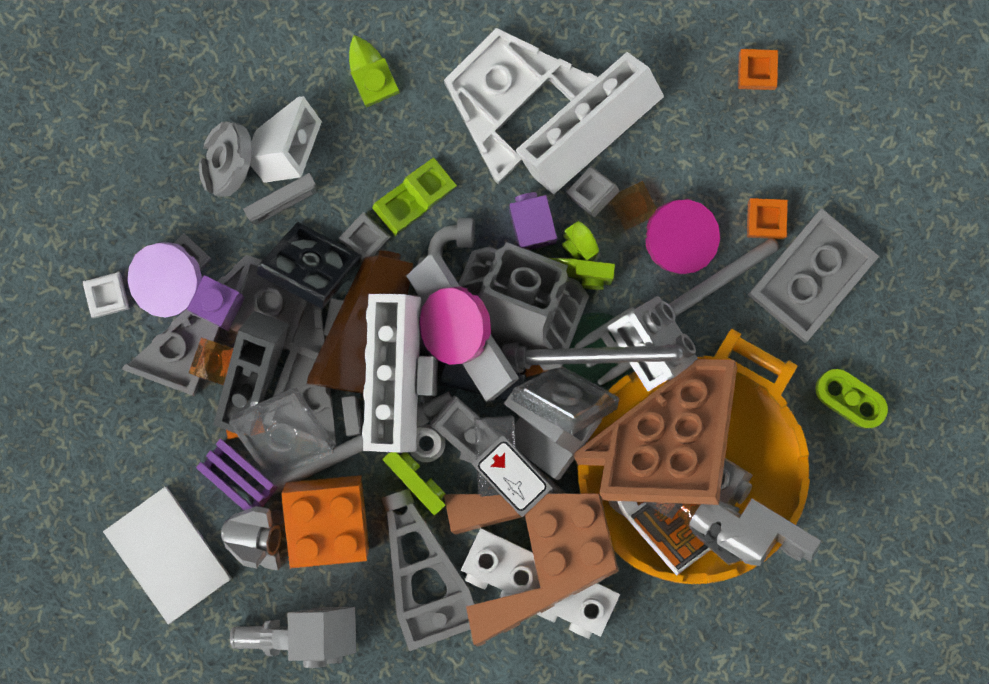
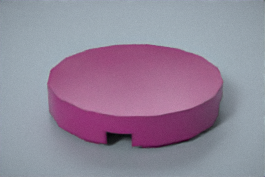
(682, 236)
(454, 325)

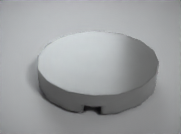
(226, 159)

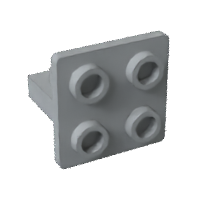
(654, 326)
(545, 442)

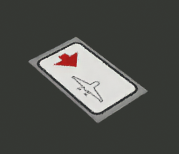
(512, 476)

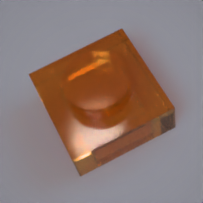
(633, 206)
(211, 361)

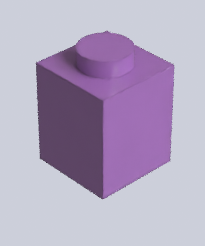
(532, 221)
(216, 303)

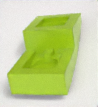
(414, 196)

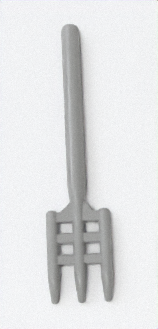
(686, 300)

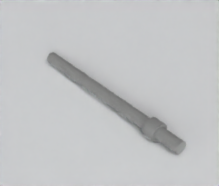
(351, 447)

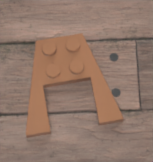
(568, 548)

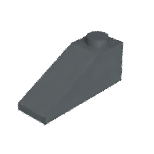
(251, 366)

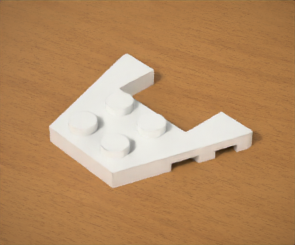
(497, 83)

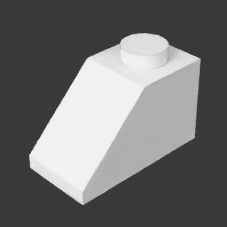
(285, 142)

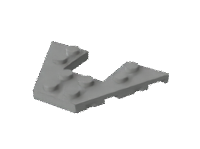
(173, 351)

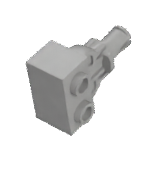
(312, 636)

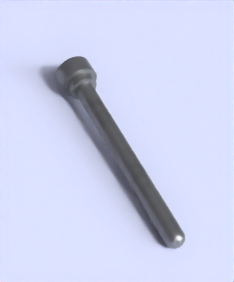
(523, 357)

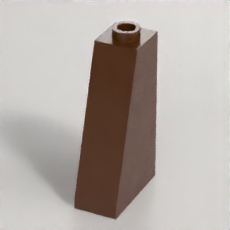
(342, 356)

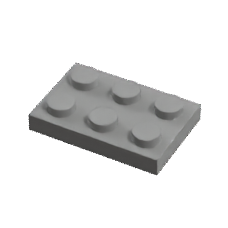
(813, 275)

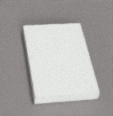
(167, 555)

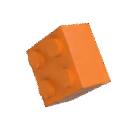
(325, 521)

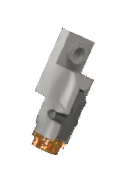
(747, 535)

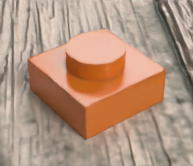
(758, 69)
(767, 218)

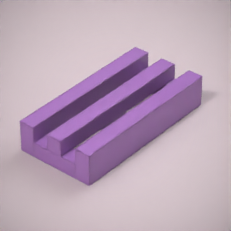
(213, 457)

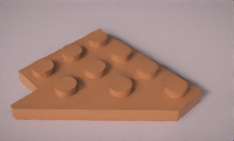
(669, 442)

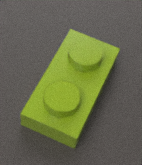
(405, 467)

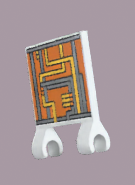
(667, 536)

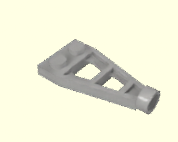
(436, 619)

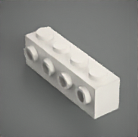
(590, 122)
(391, 373)
(514, 571)

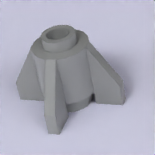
(255, 537)

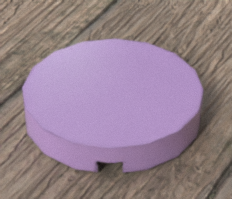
(163, 279)

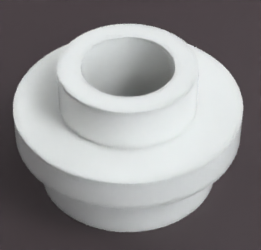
(436, 451)

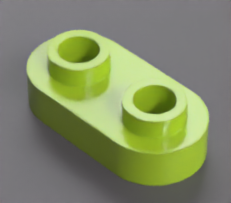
(850, 398)

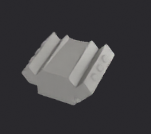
(526, 297)

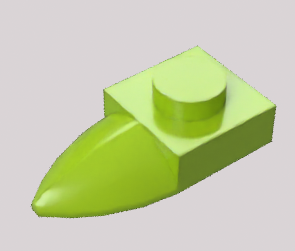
(370, 73)
(580, 242)
(590, 273)

